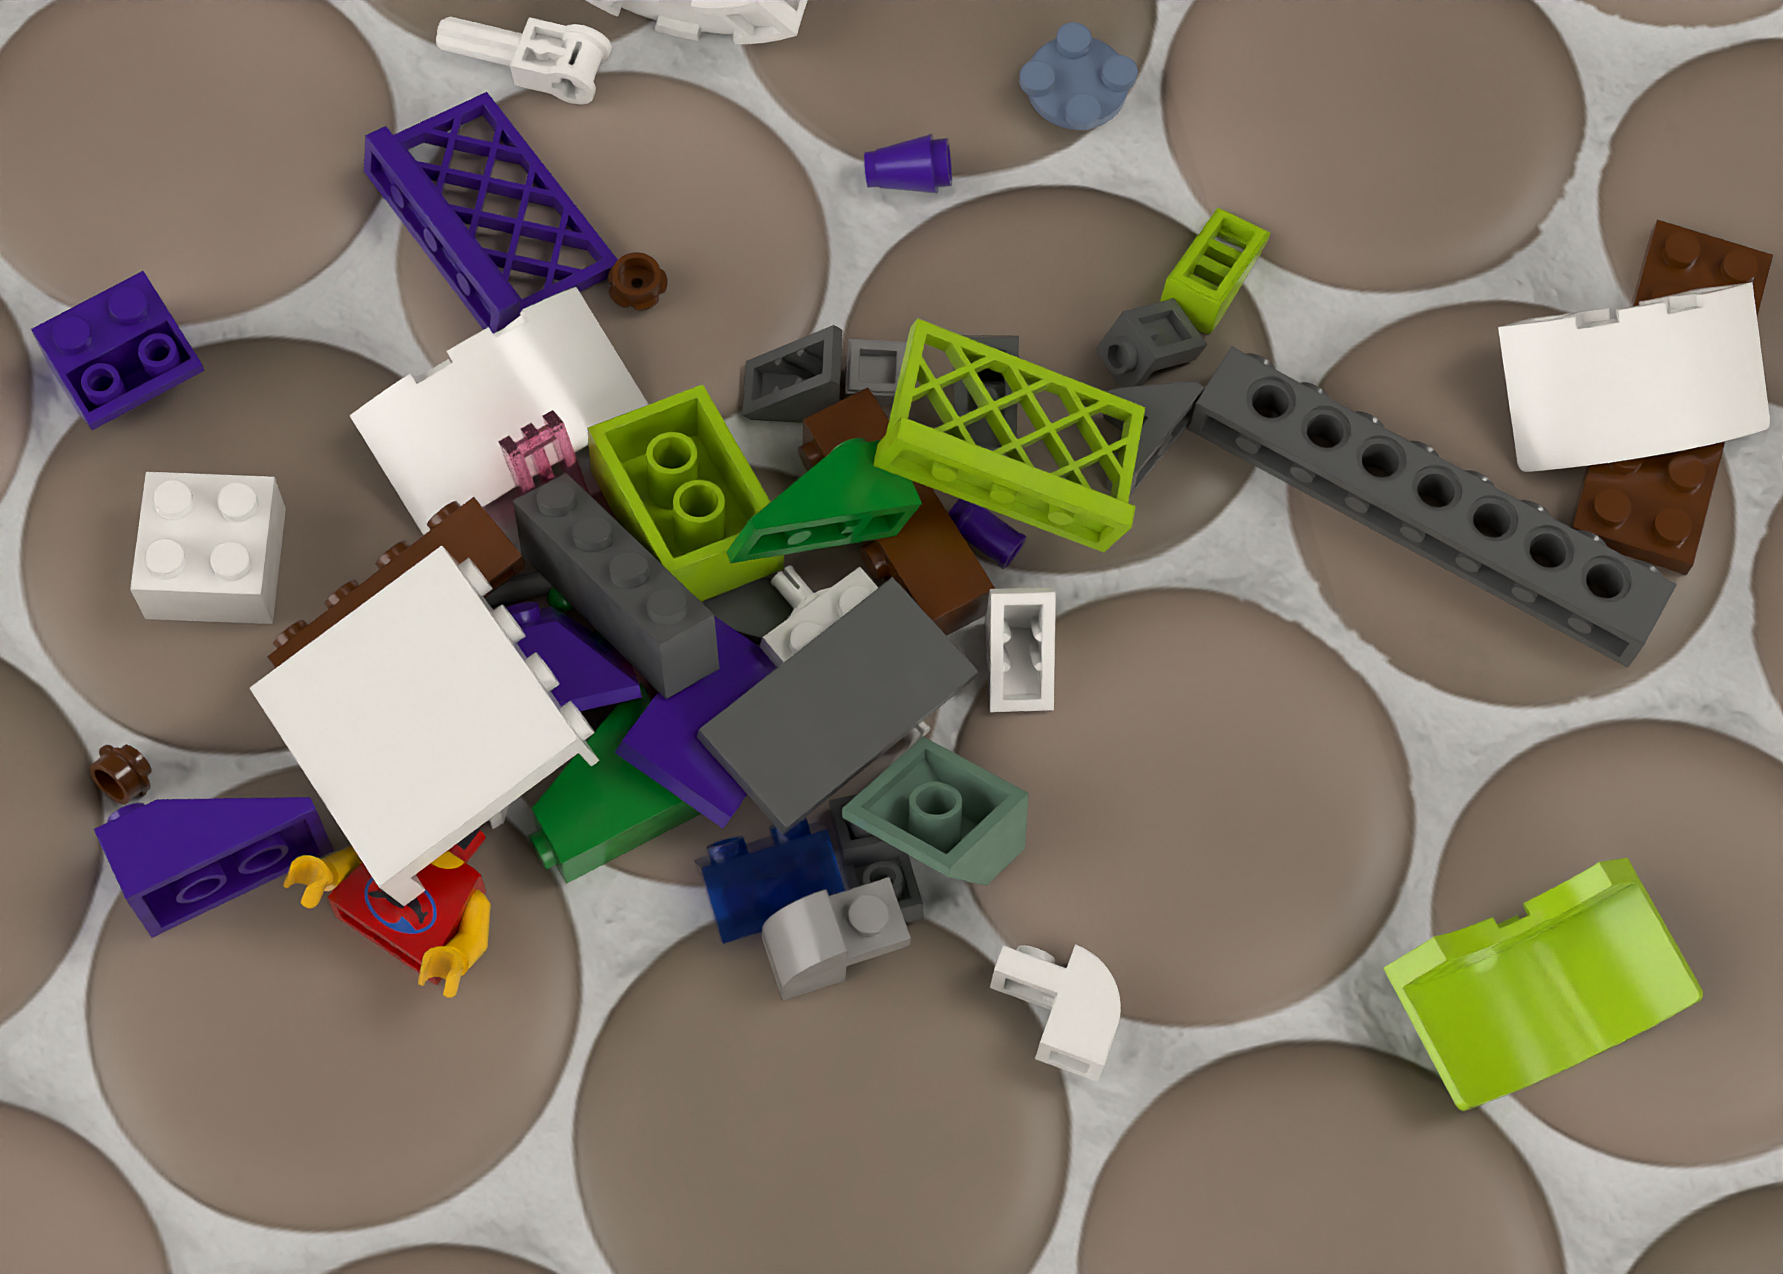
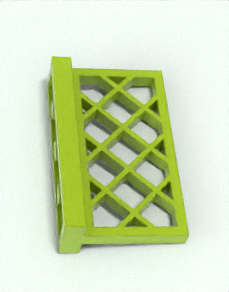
(1012, 482)

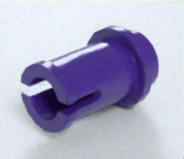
(987, 532)

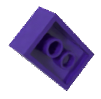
(200, 853)

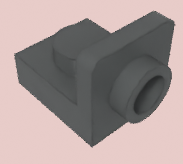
(1149, 341)

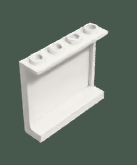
(421, 718)

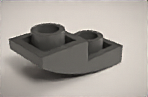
(872, 859)

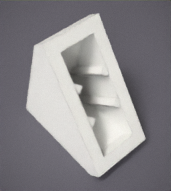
(1020, 649)

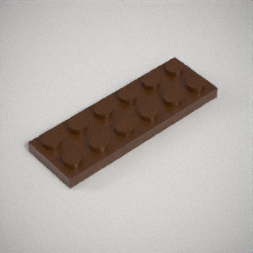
(1660, 502)

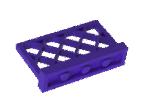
(441, 226)

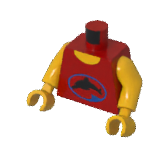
(433, 934)

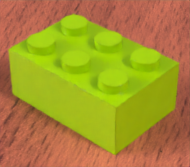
(681, 489)

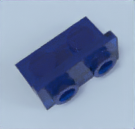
(763, 876)

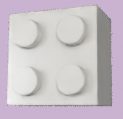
(208, 548)

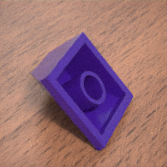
(583, 662)

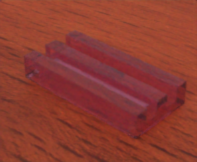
(533, 444)

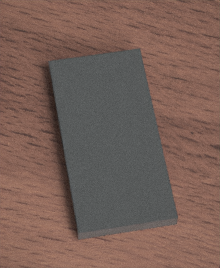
(837, 705)

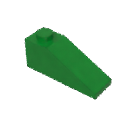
(830, 506)

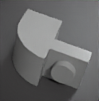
(824, 934)

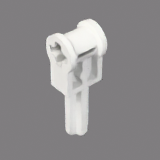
(541, 59)

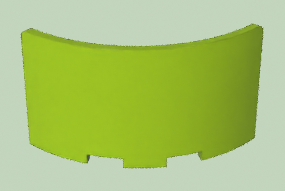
(1546, 988)

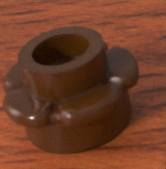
(637, 267)
(121, 773)

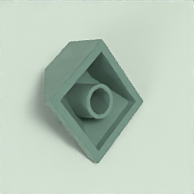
(944, 813)

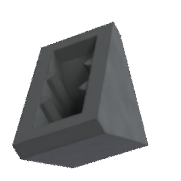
(794, 378)

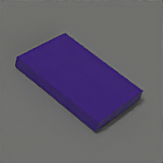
(665, 735)

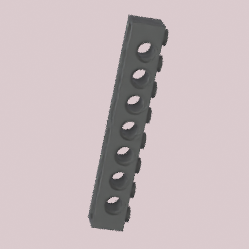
(1441, 534)

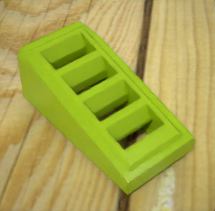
(1200, 299)

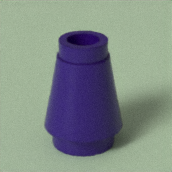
(910, 165)

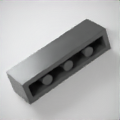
(617, 585)

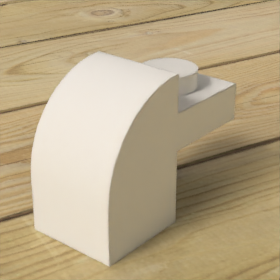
(1081, 1003)

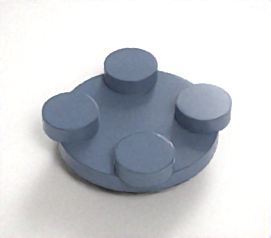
(1077, 79)

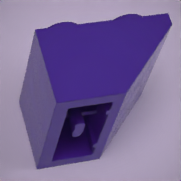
(116, 350)

